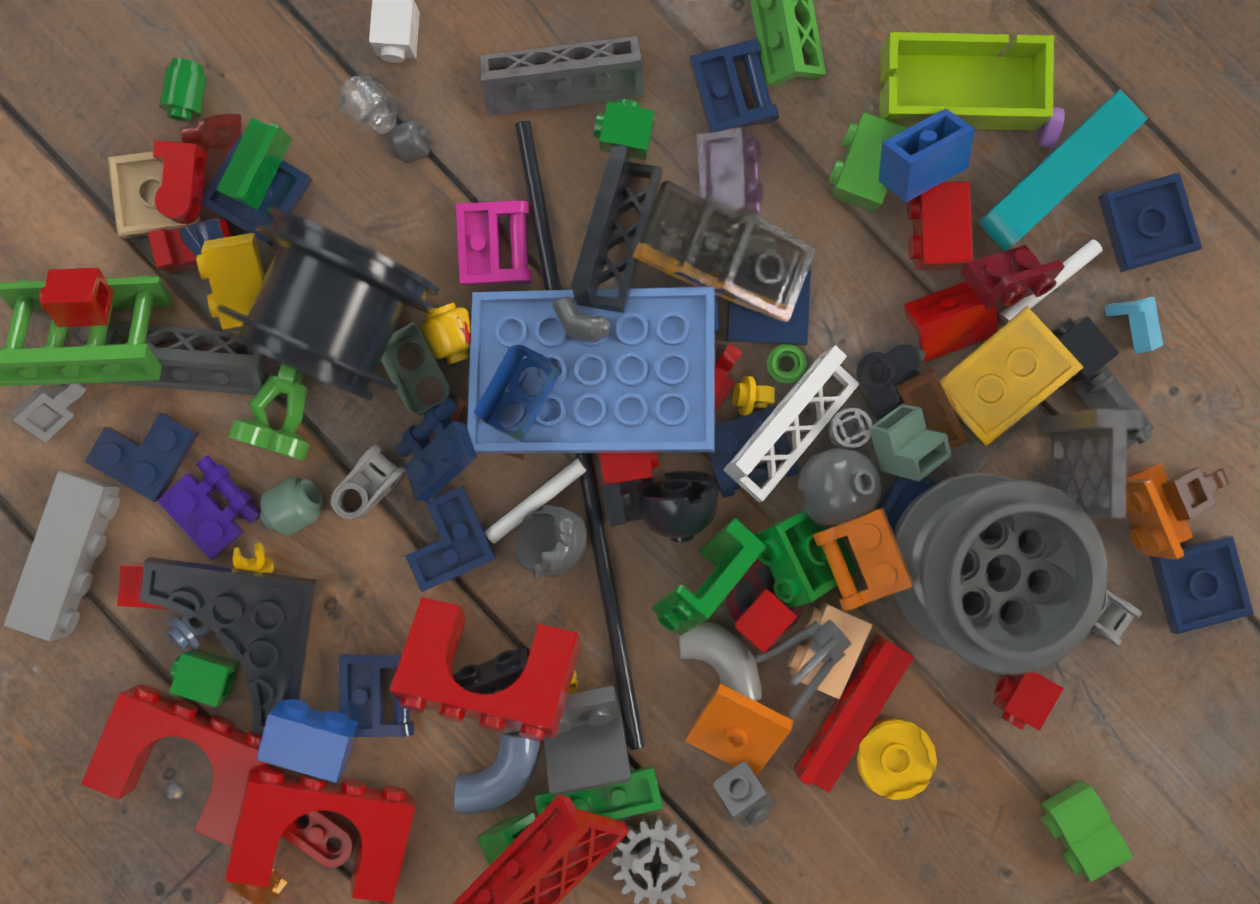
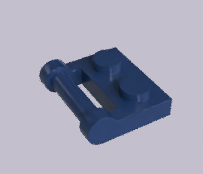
(721, 89)
(731, 438)
(363, 695)

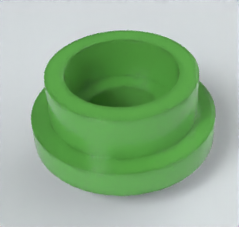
(796, 356)

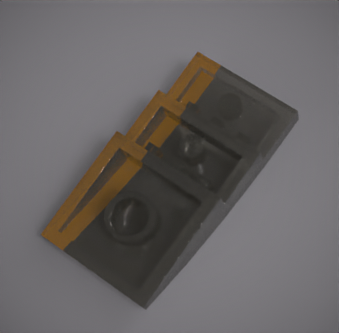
(725, 250)

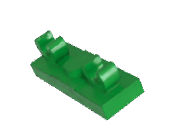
(617, 800)

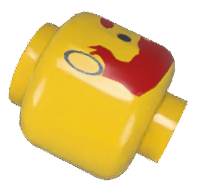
(447, 333)

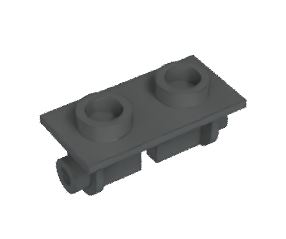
(1105, 392)

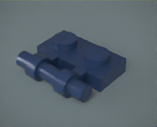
(442, 458)

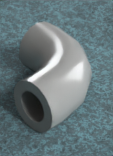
(725, 654)

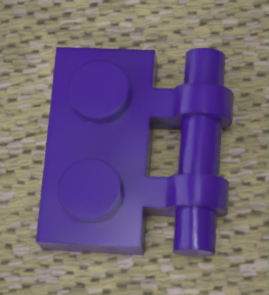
(201, 515)

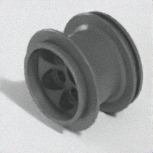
(949, 559)

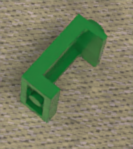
(732, 553)

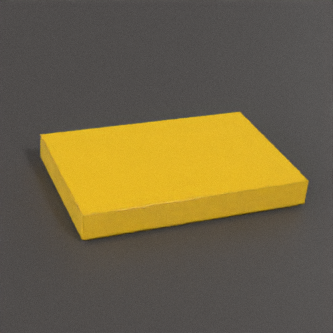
(1008, 375)

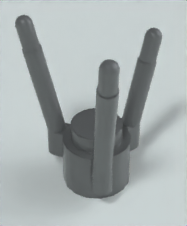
(828, 648)

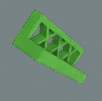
(783, 38)

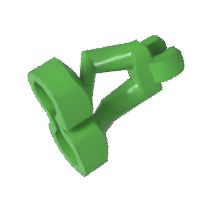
(259, 432)

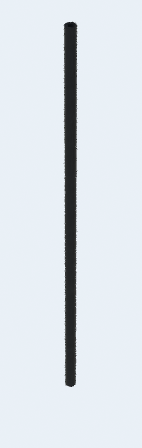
(588, 479)

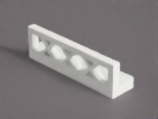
(787, 413)

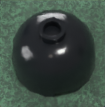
(679, 505)

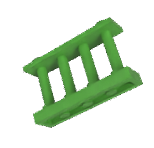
(89, 362)

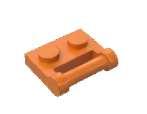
(875, 553)

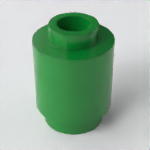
(183, 90)

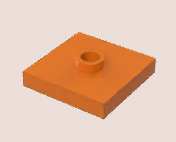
(738, 729)

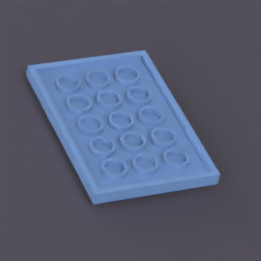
(627, 393)

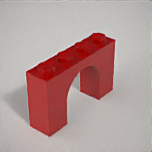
(529, 705)
(141, 720)
(276, 800)

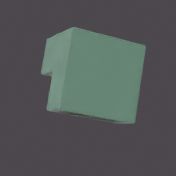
(905, 444)

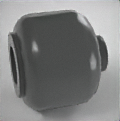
(410, 141)

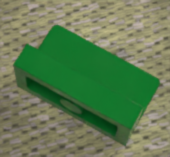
(254, 163)

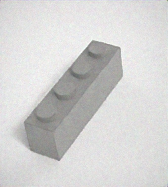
(63, 556)

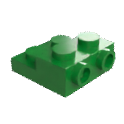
(796, 560)

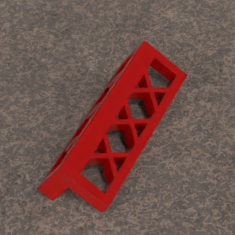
(852, 714)

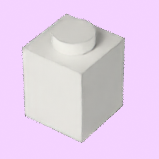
(394, 29)

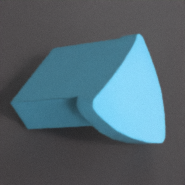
(1142, 320)

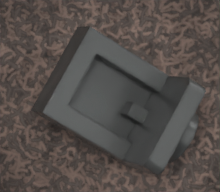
(745, 795)

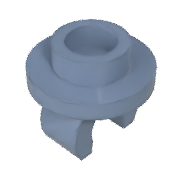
(183, 634)

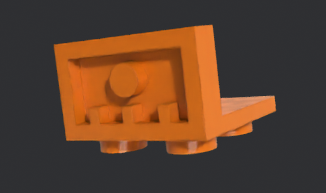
(1151, 516)

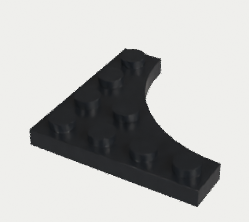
(255, 616)

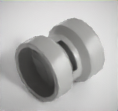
(842, 427)

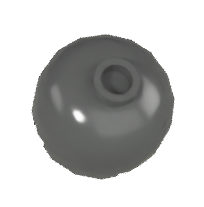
(839, 486)

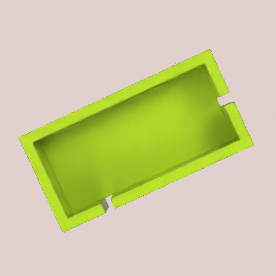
(968, 78)

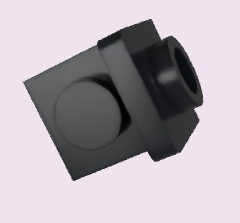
(622, 502)

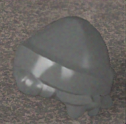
(551, 541)

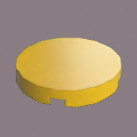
(896, 758)

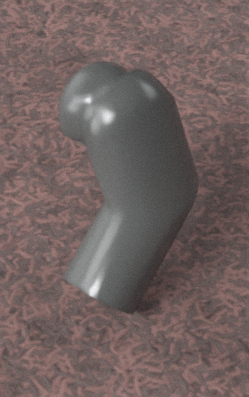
(580, 326)

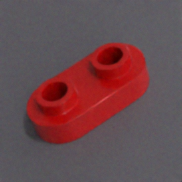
(315, 838)

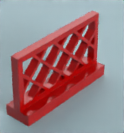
(544, 851)

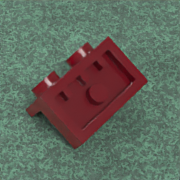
(1010, 277)

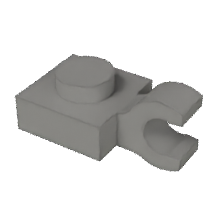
(47, 411)

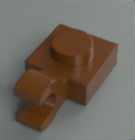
(1191, 491)

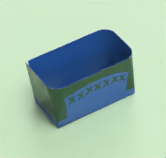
(496, 398)

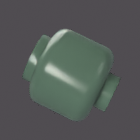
(290, 506)

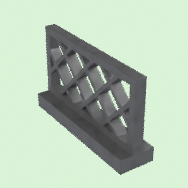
(1091, 457)

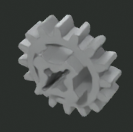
(670, 865)

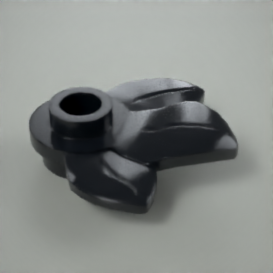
(898, 366)

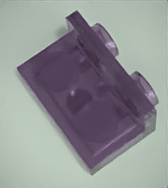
(730, 168)

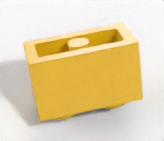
(233, 274)

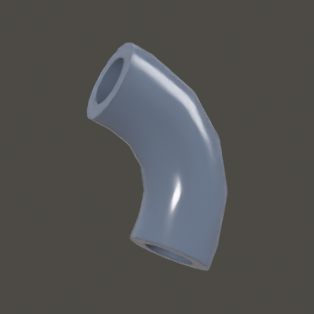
(501, 780)

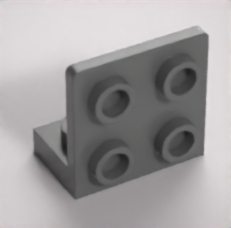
(588, 744)

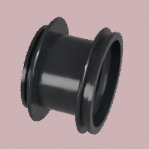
(328, 304)

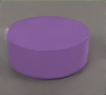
(1049, 133)

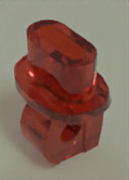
(206, 133)

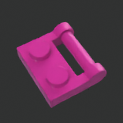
(480, 243)

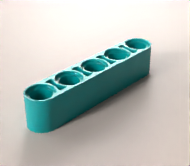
(1062, 170)

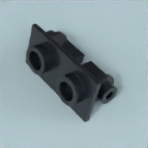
(500, 671)

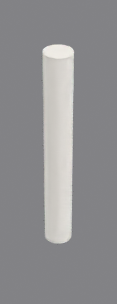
(1071, 265)
(536, 500)

